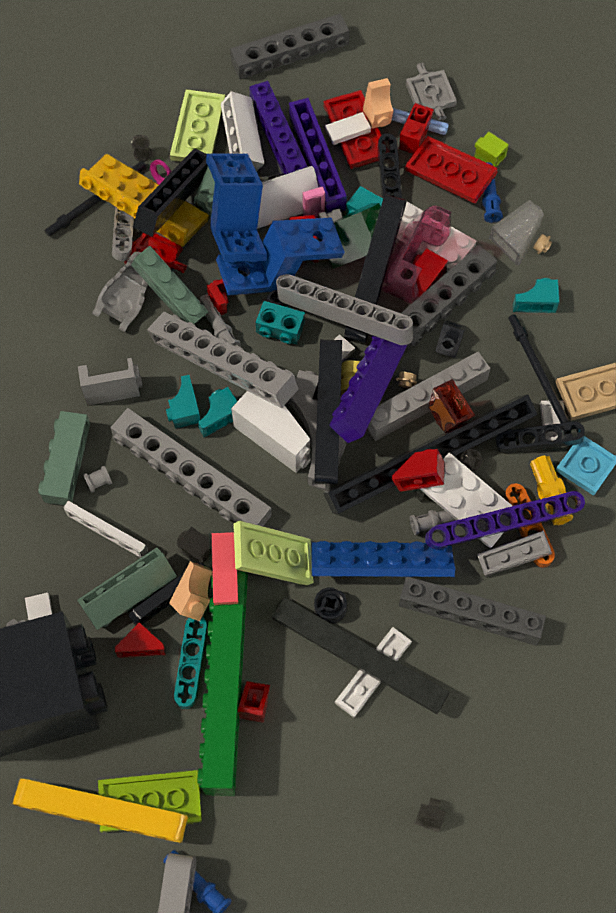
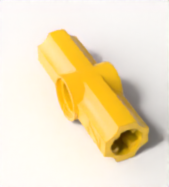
(548, 484)

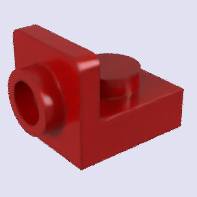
(217, 291)

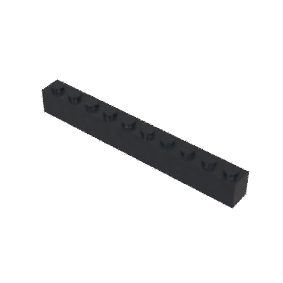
(453, 442)

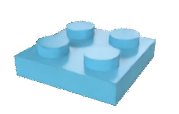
(587, 465)

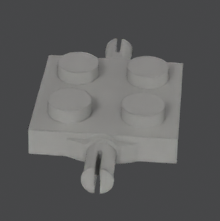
(431, 90)

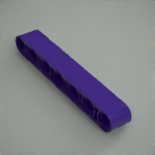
(514, 514)

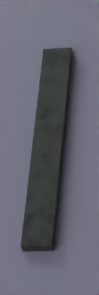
(361, 655)

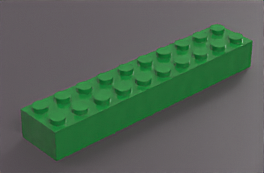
(224, 694)

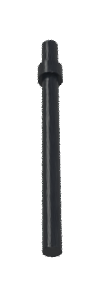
(64, 220)
(521, 336)

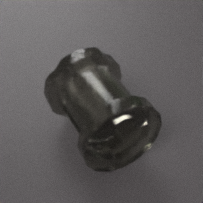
(141, 148)

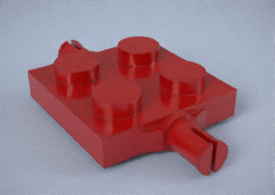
(163, 247)

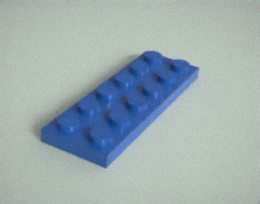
(381, 559)

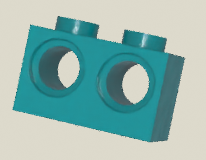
(282, 318)

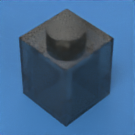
(194, 545)

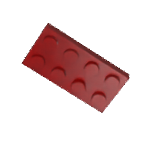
(361, 149)
(451, 169)

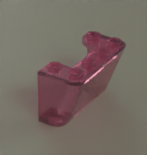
(431, 227)

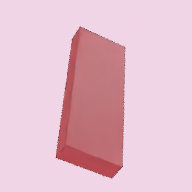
(224, 572)

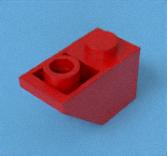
(415, 128)

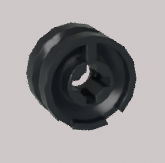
(327, 613)

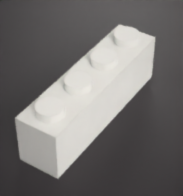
(242, 127)

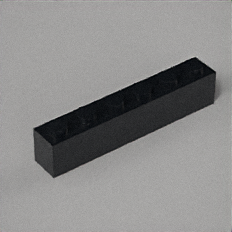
(171, 193)

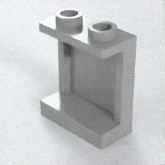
(110, 386)

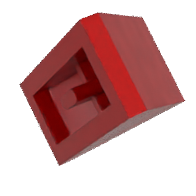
(139, 643)
(254, 701)

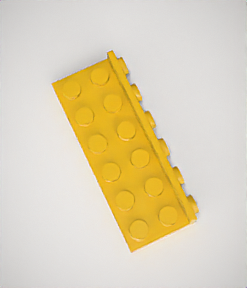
(128, 189)

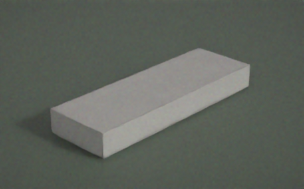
(514, 553)

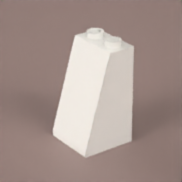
(272, 430)

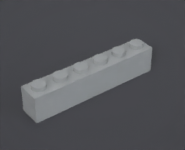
(415, 401)

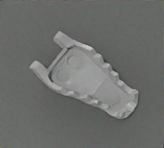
(122, 295)

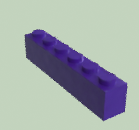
(317, 153)
(366, 389)

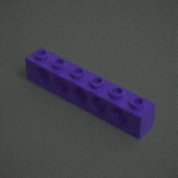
(276, 128)

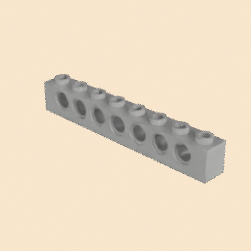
(224, 359)
(131, 423)

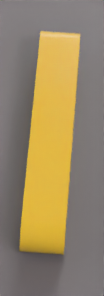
(100, 810)

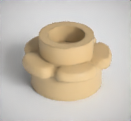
(542, 244)
(406, 379)

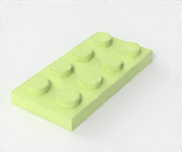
(197, 124)
(272, 553)

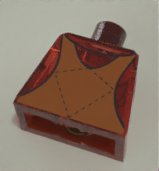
(449, 406)

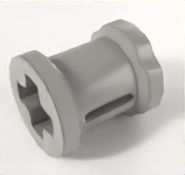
(97, 479)

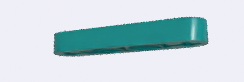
(190, 661)

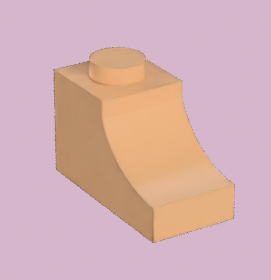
(378, 103)
(192, 591)

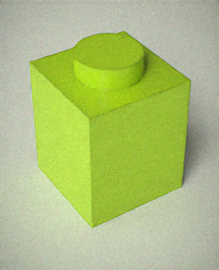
(491, 149)

